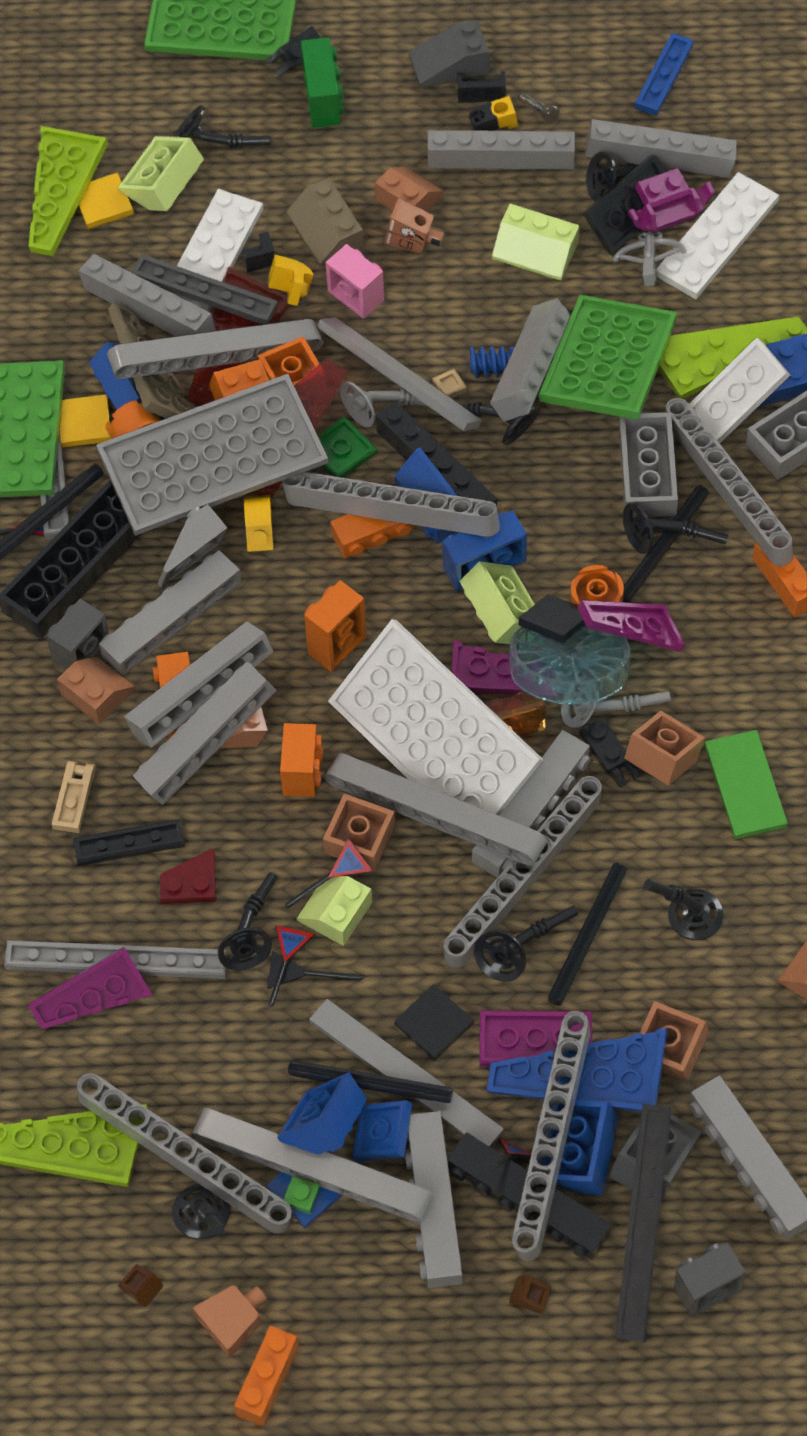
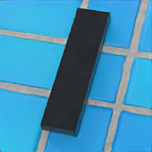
(129, 842)

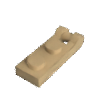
(73, 797)

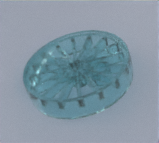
(595, 653)

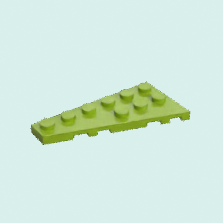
(61, 180)
(699, 357)
(71, 1146)

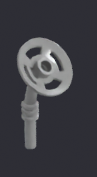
(360, 402)
(585, 711)

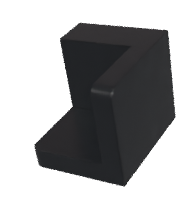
(260, 256)

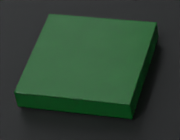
(345, 448)

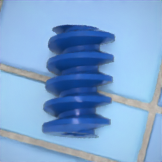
(489, 361)

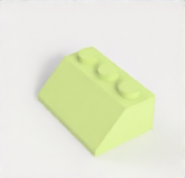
(162, 172)
(536, 242)
(497, 598)

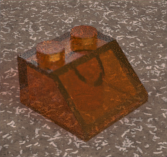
(521, 712)

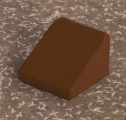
(141, 1285)
(530, 1293)

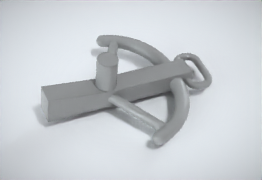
(649, 244)

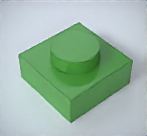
(302, 1194)

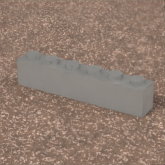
(671, 148)
(501, 149)
(144, 298)
(530, 360)
(170, 612)
(196, 684)
(204, 732)
(539, 794)
(751, 1156)
(438, 1226)

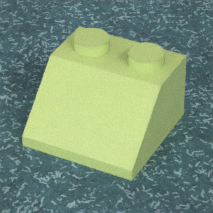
(337, 908)

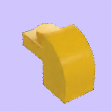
(290, 277)
(258, 523)

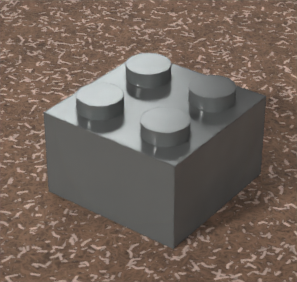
(77, 634)
(709, 1278)

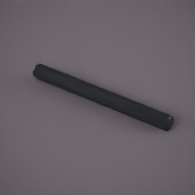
(50, 508)
(662, 544)
(587, 934)
(372, 1081)

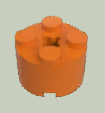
(130, 418)
(596, 584)

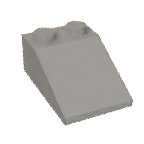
(198, 537)

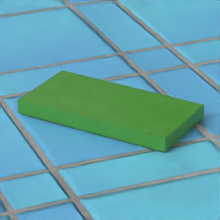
(745, 784)

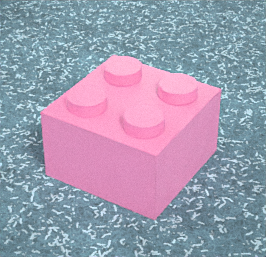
(355, 281)

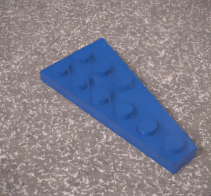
(614, 1071)

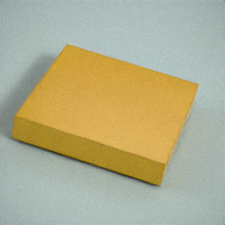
(104, 202)
(84, 421)

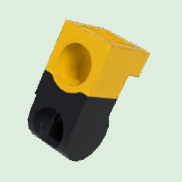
(494, 116)

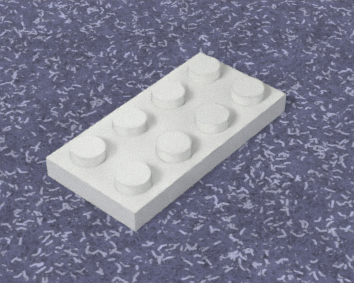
(739, 389)

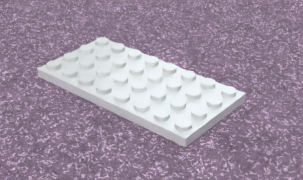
(433, 723)

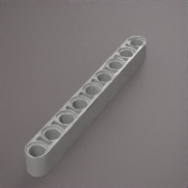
(208, 348)
(730, 483)
(392, 503)
(436, 809)
(520, 882)
(554, 1147)
(188, 1165)
(323, 1169)

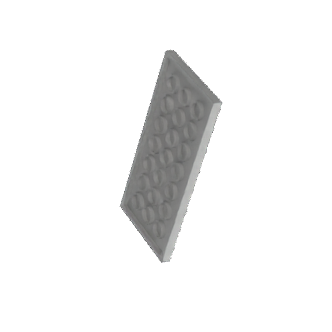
(211, 454)

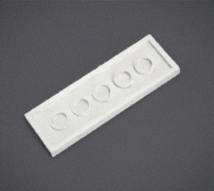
(717, 235)
(220, 237)

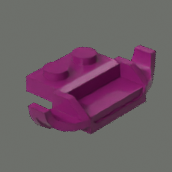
(668, 201)

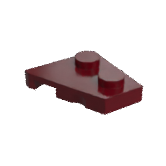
(190, 881)

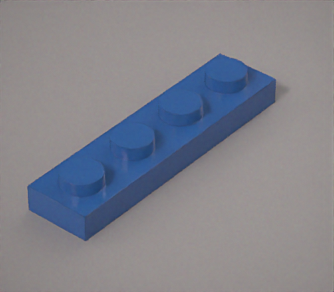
(664, 74)

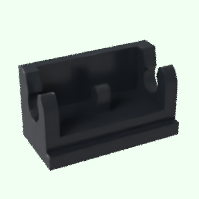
(481, 89)

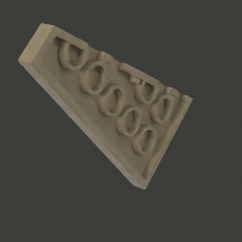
(158, 392)

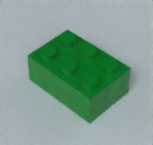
(321, 83)

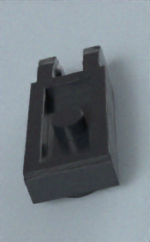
(291, 51)
(608, 750)

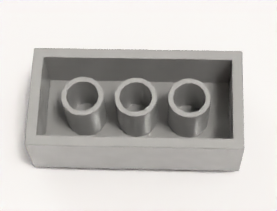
(781, 437)
(648, 464)

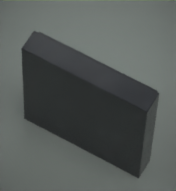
(553, 618)
(434, 1022)

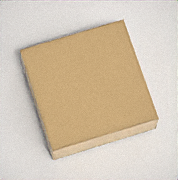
(449, 383)

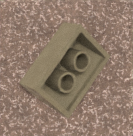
(325, 221)

